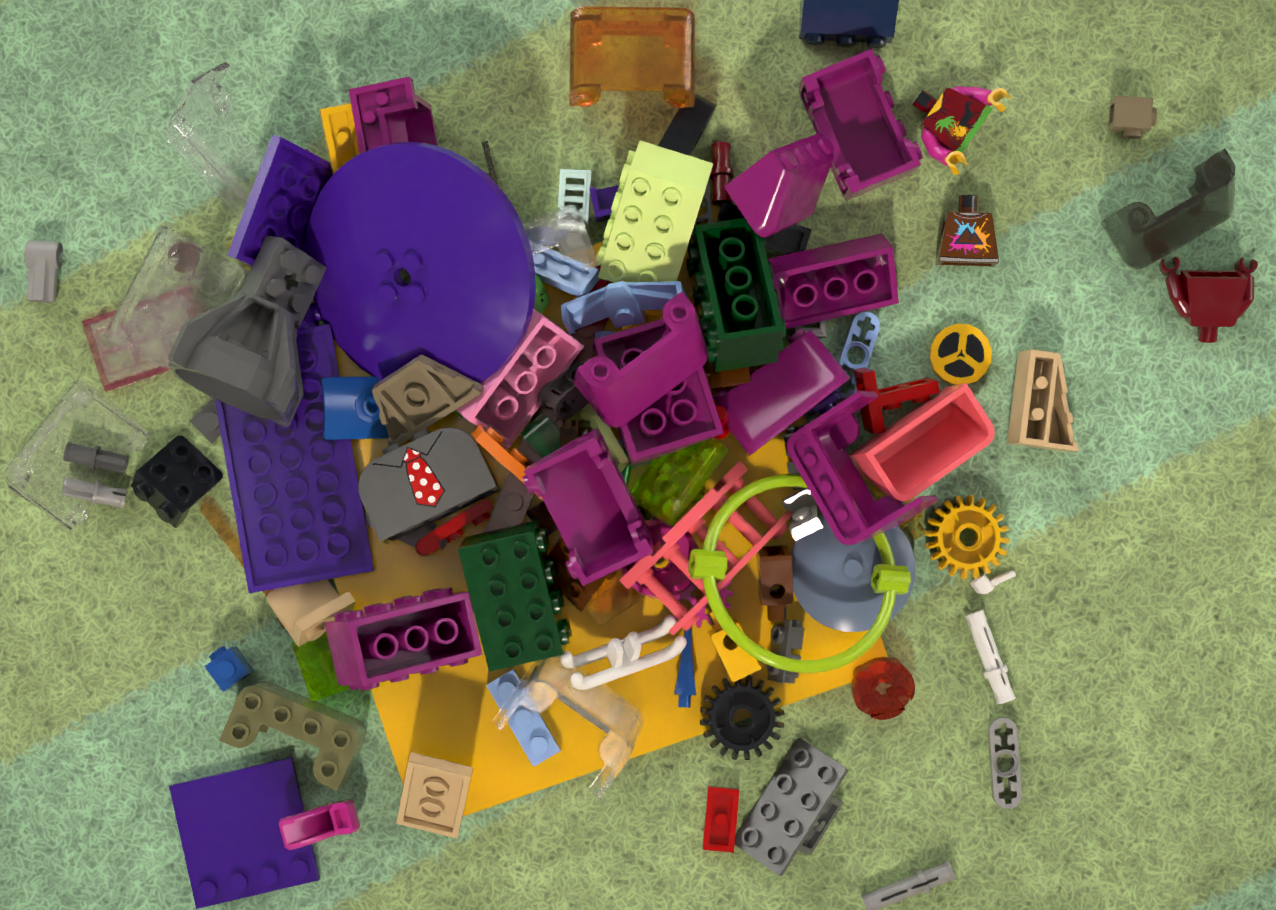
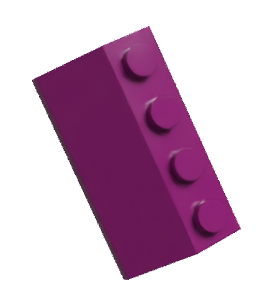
(835, 280)

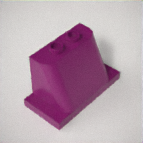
(391, 114)

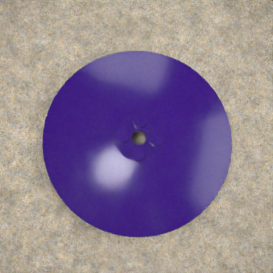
(454, 237)

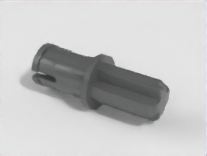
(95, 458)

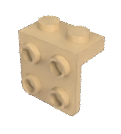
(307, 607)

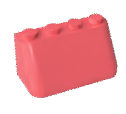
(925, 443)

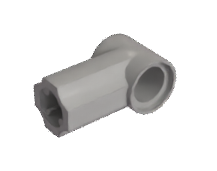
(43, 266)

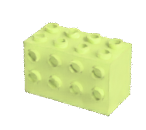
(652, 215)

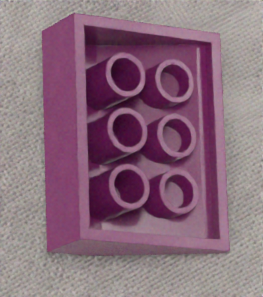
(676, 419)

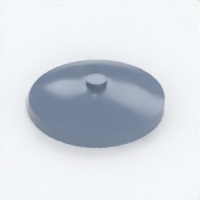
(835, 578)

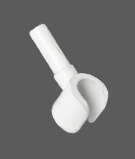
(983, 585)

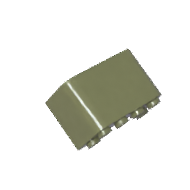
(276, 707)

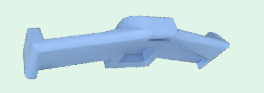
(620, 301)

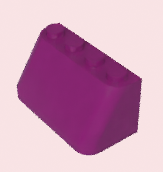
(783, 185)
(781, 391)

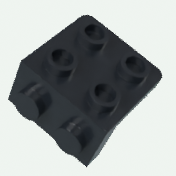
(175, 480)

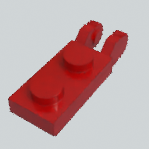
(452, 528)

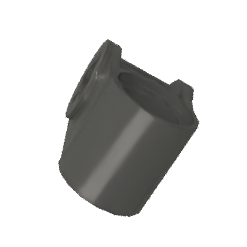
(566, 394)

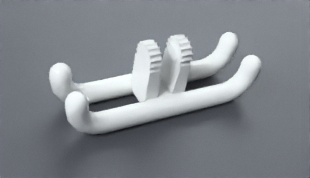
(623, 655)

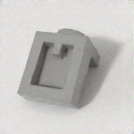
(805, 513)

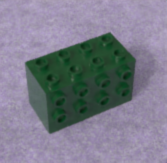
(735, 295)
(515, 595)

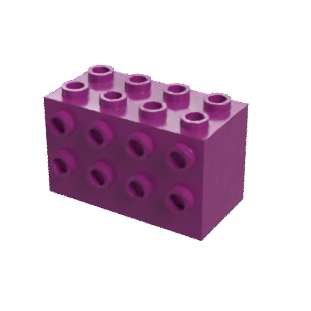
(403, 638)

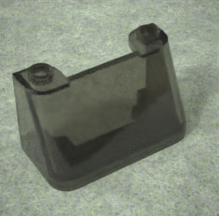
(1146, 239)

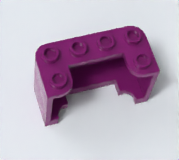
(858, 119)

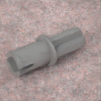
(94, 492)

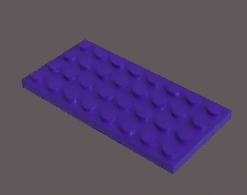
(293, 487)

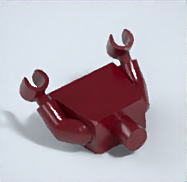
(1210, 296)

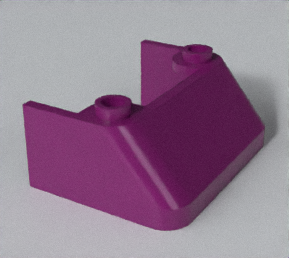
(836, 483)

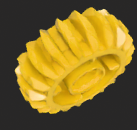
(985, 541)

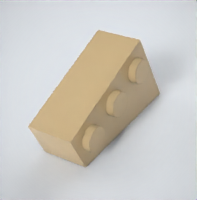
(1040, 404)

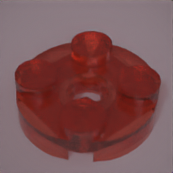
(873, 673)

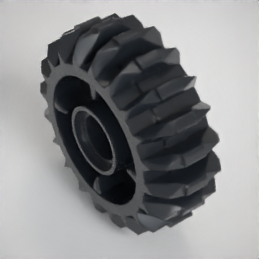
(755, 731)

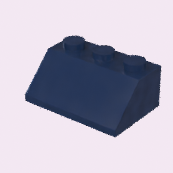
(848, 21)

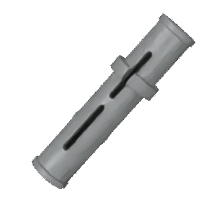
(909, 886)

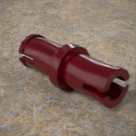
(721, 172)

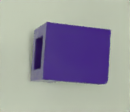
(602, 202)

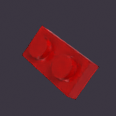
(720, 819)

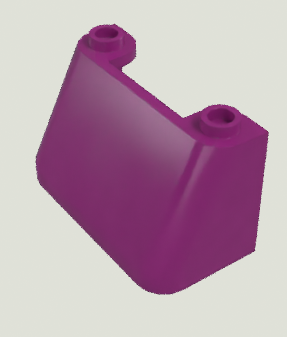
(627, 392)
(590, 507)

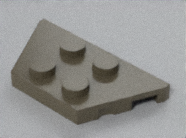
(420, 397)

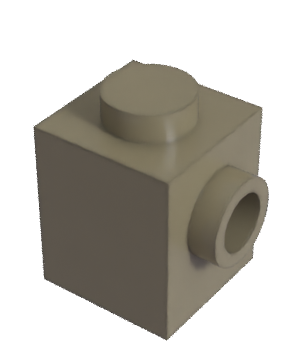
(1131, 116)

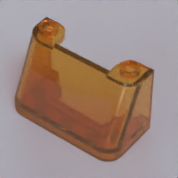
(632, 53)

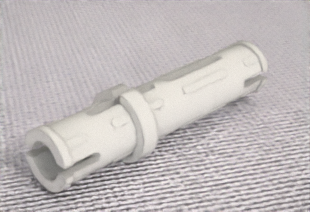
(991, 660)

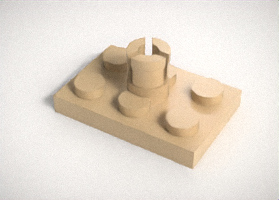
(434, 795)

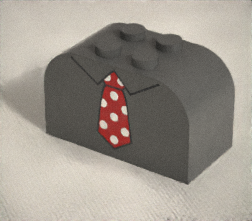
(424, 481)

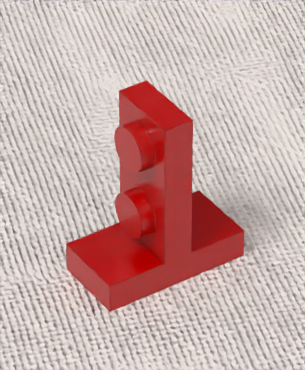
(889, 397)

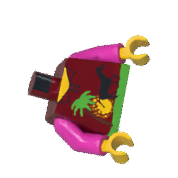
(955, 120)

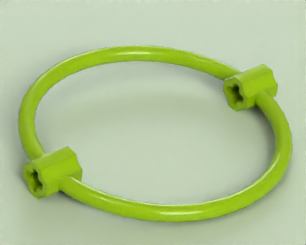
(712, 566)

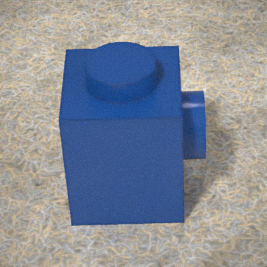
(228, 667)

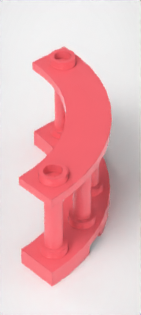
(694, 523)

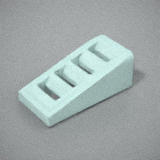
(575, 174)

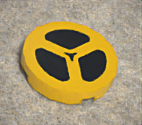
(960, 354)

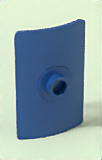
(351, 409)

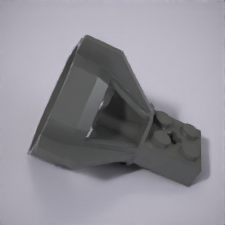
(227, 345)

